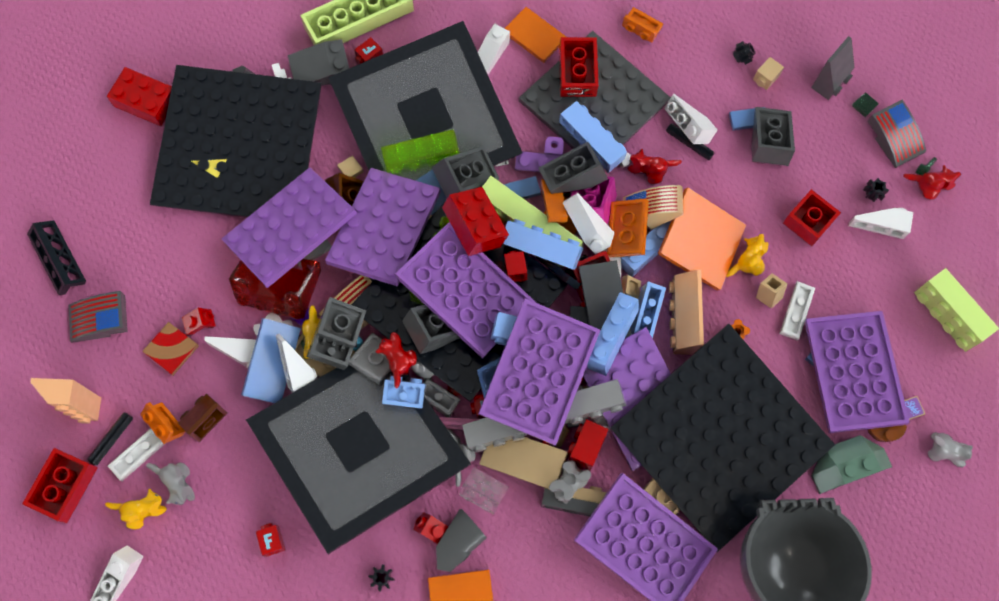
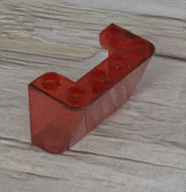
(285, 297)

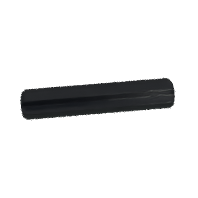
(699, 148)
(110, 438)

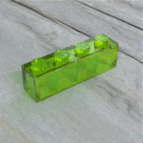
(419, 151)

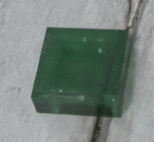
(865, 104)

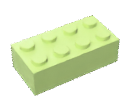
(956, 310)

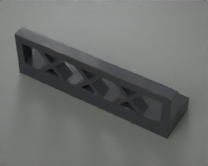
(48, 256)

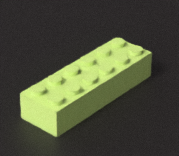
(351, 18)
(512, 206)

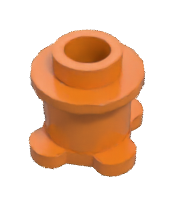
(740, 328)

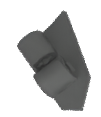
(458, 542)

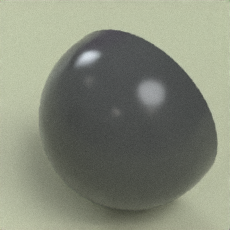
(804, 553)

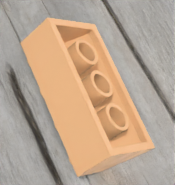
(686, 313)
(69, 398)

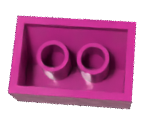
(600, 197)

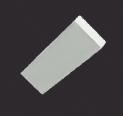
(797, 310)
(135, 455)

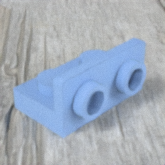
(407, 394)

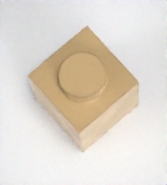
(768, 73)
(771, 290)

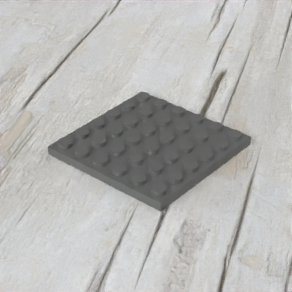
(622, 103)

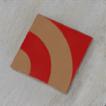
(170, 348)

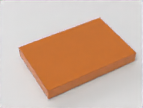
(534, 34)
(629, 223)
(461, 587)

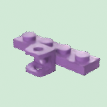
(532, 161)

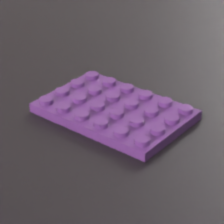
(386, 226)
(289, 227)
(461, 288)
(639, 371)
(539, 372)
(856, 372)
(645, 543)

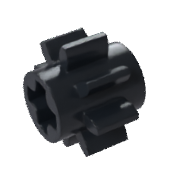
(744, 52)
(875, 189)
(375, 577)

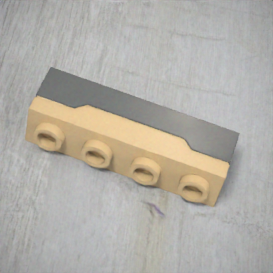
(582, 503)

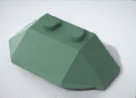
(848, 463)

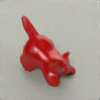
(652, 166)
(933, 182)
(398, 359)

